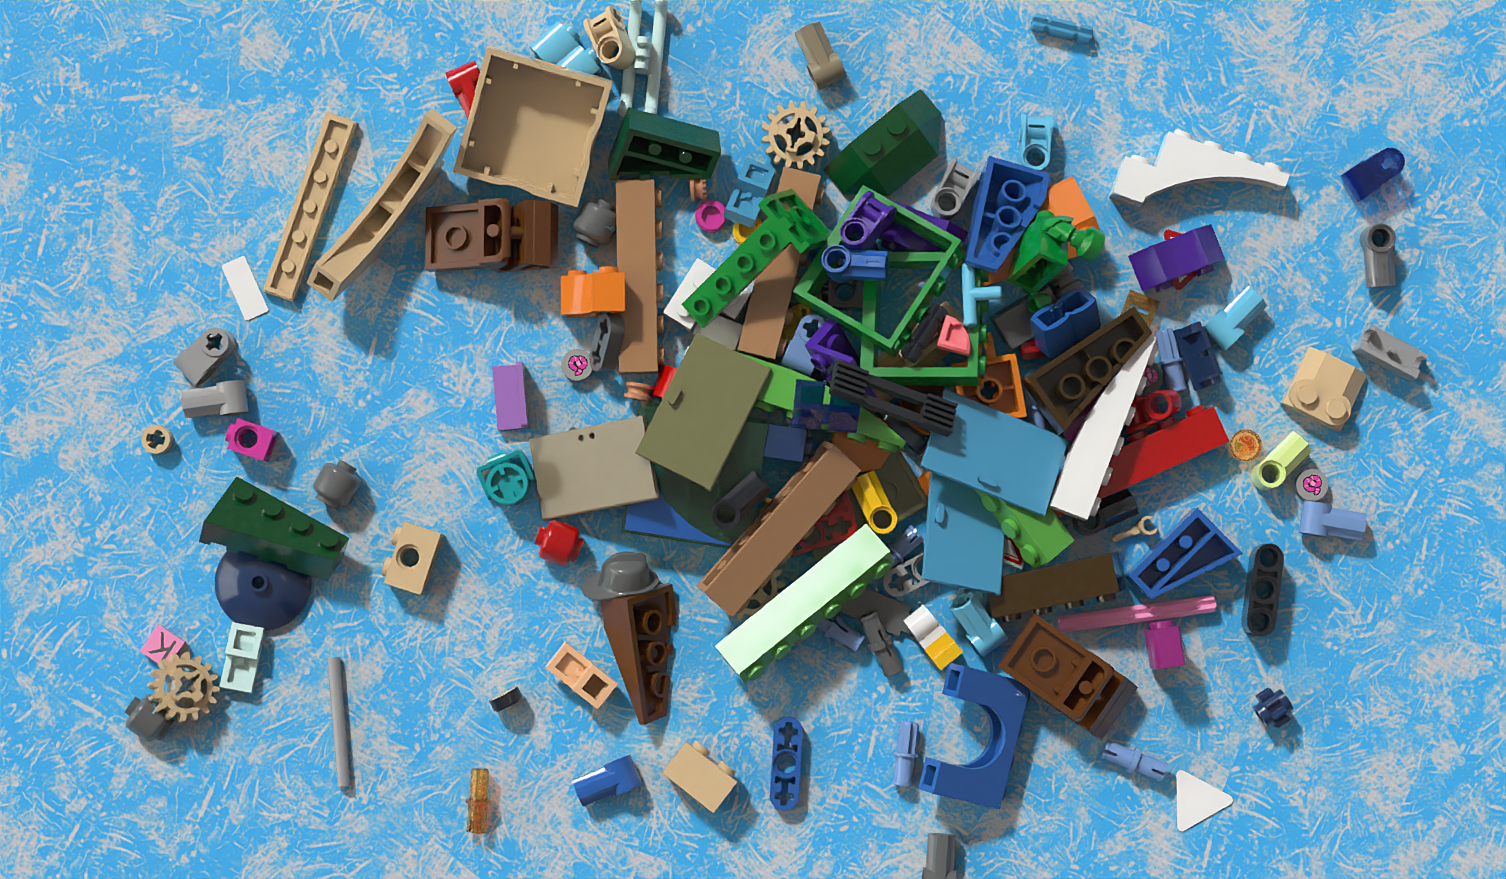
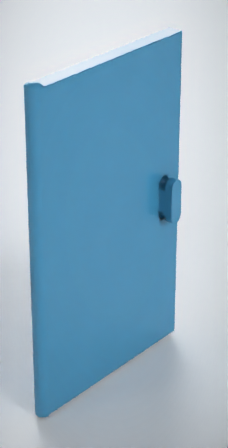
(1000, 451)
(965, 543)

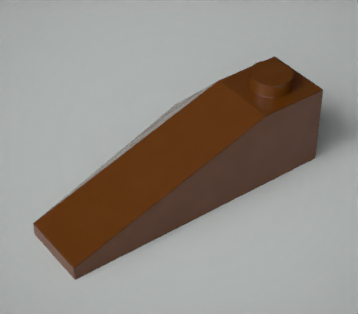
(640, 639)

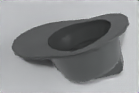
(621, 576)

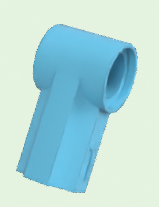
(1229, 323)
(981, 628)

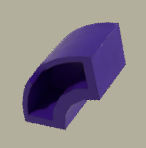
(898, 237)
(1176, 258)

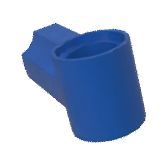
(858, 266)
(614, 778)

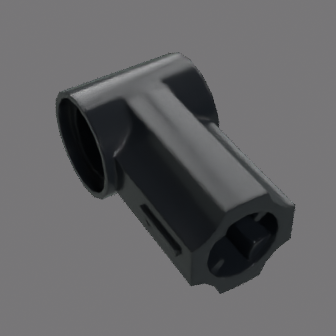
(742, 498)
(1110, 512)

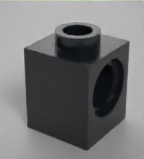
(854, 304)

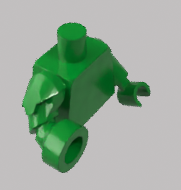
(1044, 253)

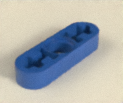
(775, 787)

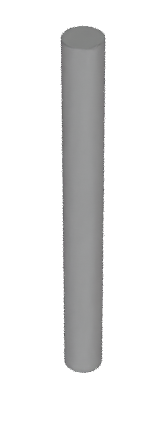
(338, 722)

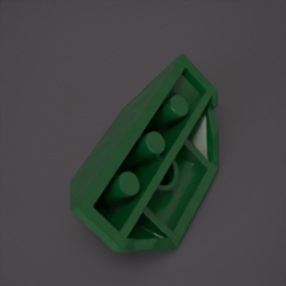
(890, 149)

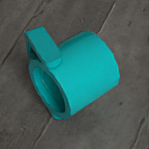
(506, 481)

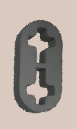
(607, 342)

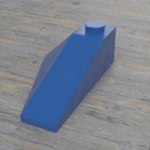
(1002, 210)

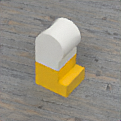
(932, 637)

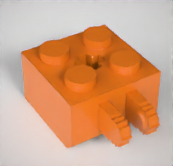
(1004, 376)

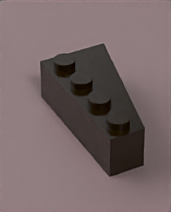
(1079, 374)
(1058, 585)

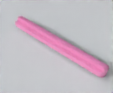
(1136, 613)

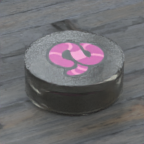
(1154, 377)

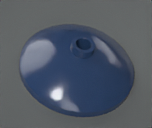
(268, 607)

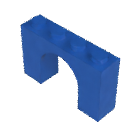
(985, 777)

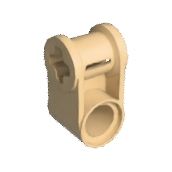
(607, 33)

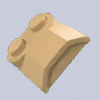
(1324, 389)

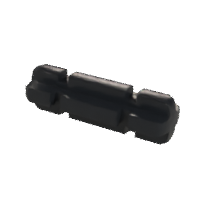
(924, 333)

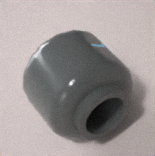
(595, 223)
(337, 484)
(145, 721)

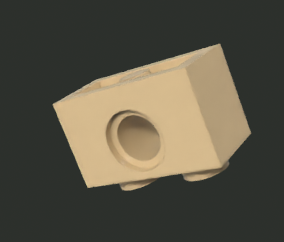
(427, 545)

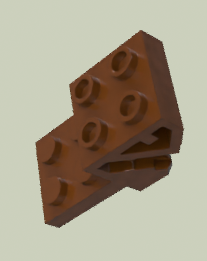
(492, 236)
(1067, 676)

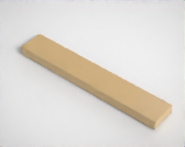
(310, 207)

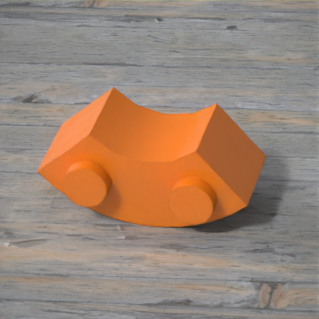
(592, 293)

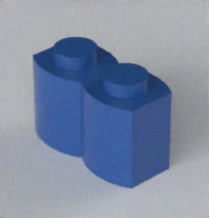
(1065, 322)

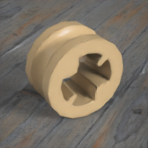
(160, 449)

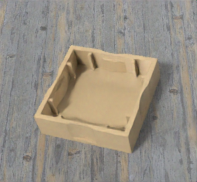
(532, 125)

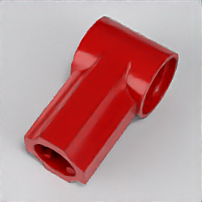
(463, 84)

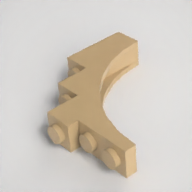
(386, 210)

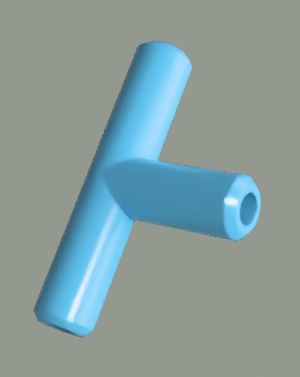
(972, 294)

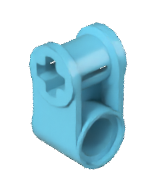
(1035, 138)

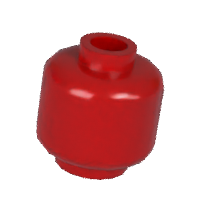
(559, 543)

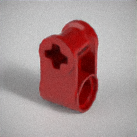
(1148, 412)

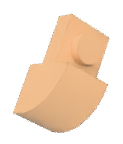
(581, 675)

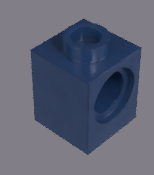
(787, 443)

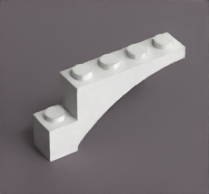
(1190, 162)

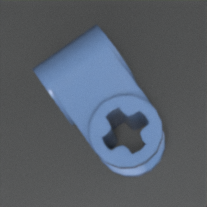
(796, 355)

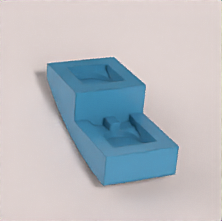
(749, 192)

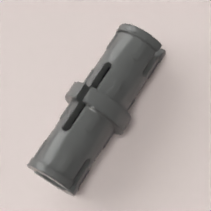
(880, 643)

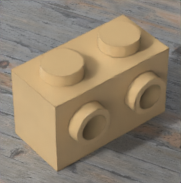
(701, 775)

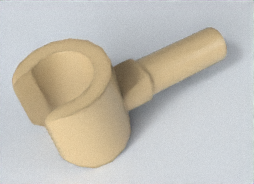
(1138, 529)

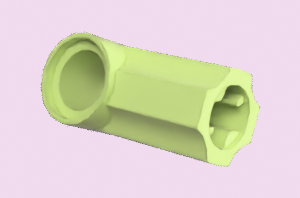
(1281, 460)

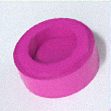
(710, 216)

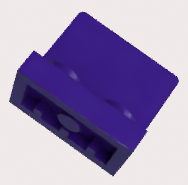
(829, 347)

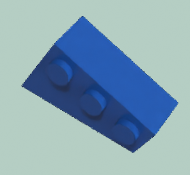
(1181, 555)

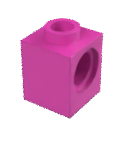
(265, 442)

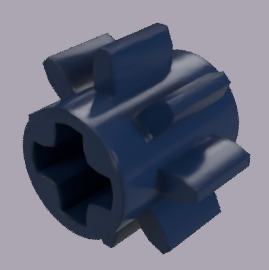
(1273, 707)

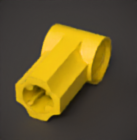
(873, 499)

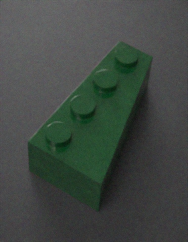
(273, 530)

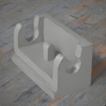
(1389, 352)

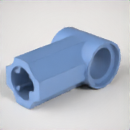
(1323, 520)

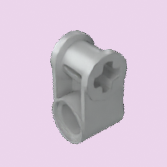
(955, 185)
(202, 359)

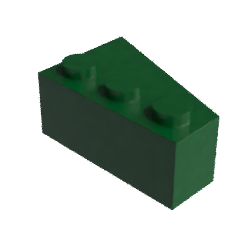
(662, 147)

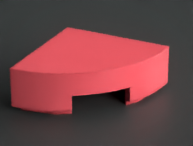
(954, 337)

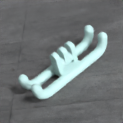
(647, 56)

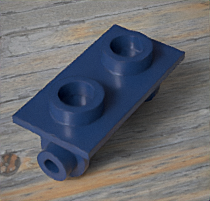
(1193, 346)

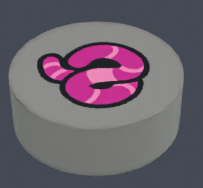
(576, 365)
(1311, 485)

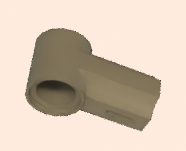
(823, 64)

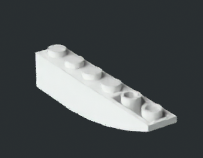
(1100, 437)

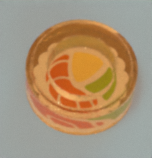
(1245, 445)

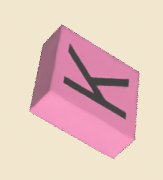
(162, 644)

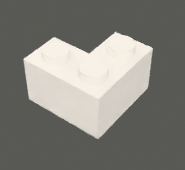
(695, 277)

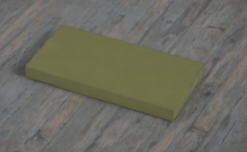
(901, 490)

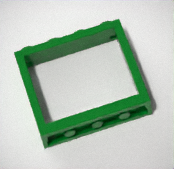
(816, 277)
(923, 375)

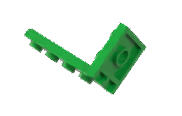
(787, 223)

